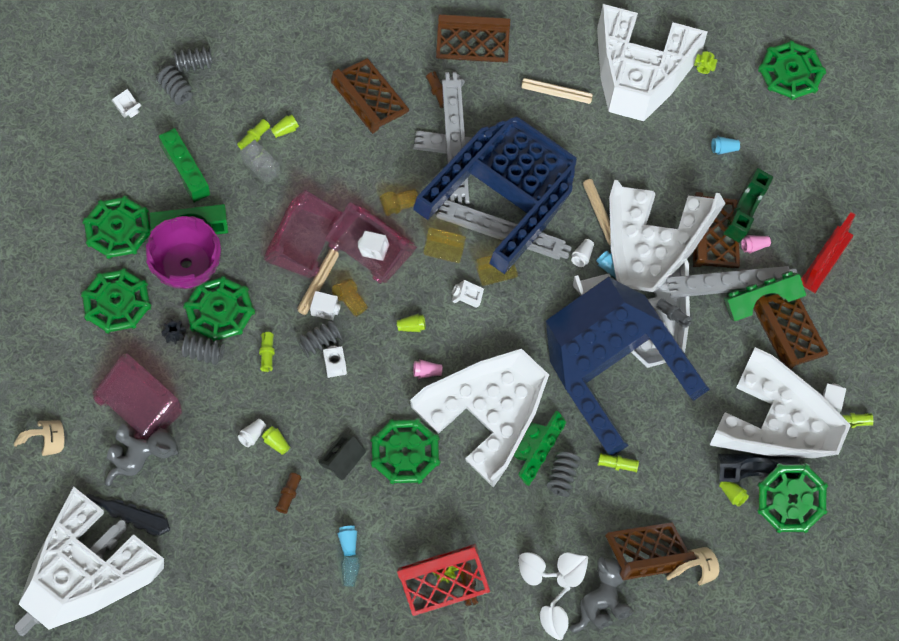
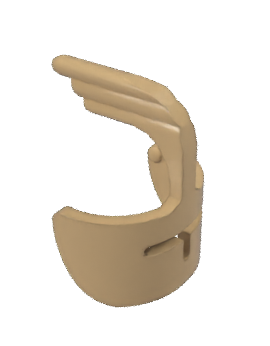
(53, 447)
(710, 568)

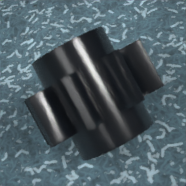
(173, 336)

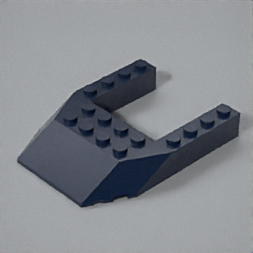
(518, 166)
(598, 333)

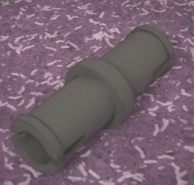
(674, 313)

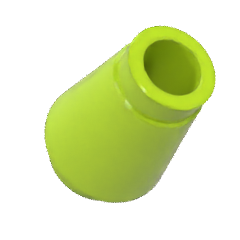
(285, 126)
(412, 323)
(276, 440)
(735, 493)

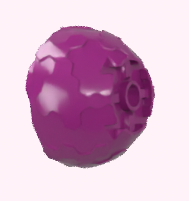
(182, 241)

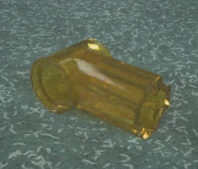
(395, 202)
(348, 294)

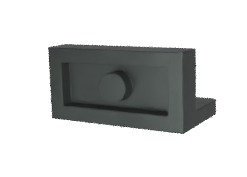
(343, 456)

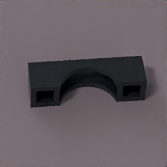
(738, 466)

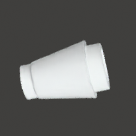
(582, 253)
(251, 433)

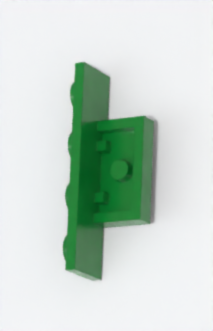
(536, 446)

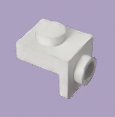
(126, 104)

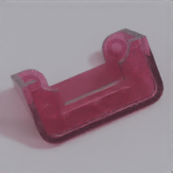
(350, 229)
(302, 235)
(137, 397)

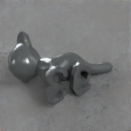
(159, 444)
(603, 598)

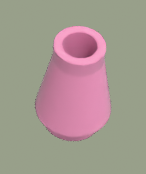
(752, 243)
(426, 369)

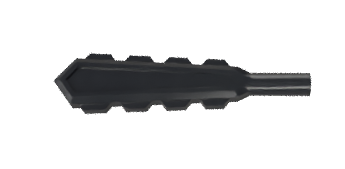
(141, 518)

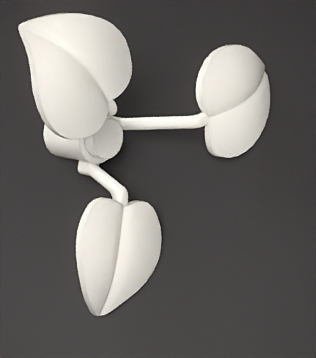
(571, 573)

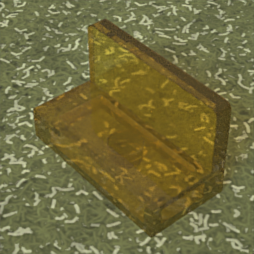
(444, 245)
(491, 275)

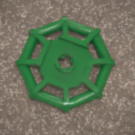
(790, 78)
(119, 236)
(119, 310)
(221, 318)
(413, 458)
(793, 509)

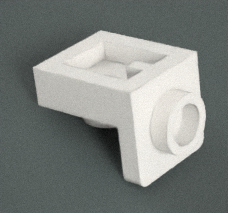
(467, 293)

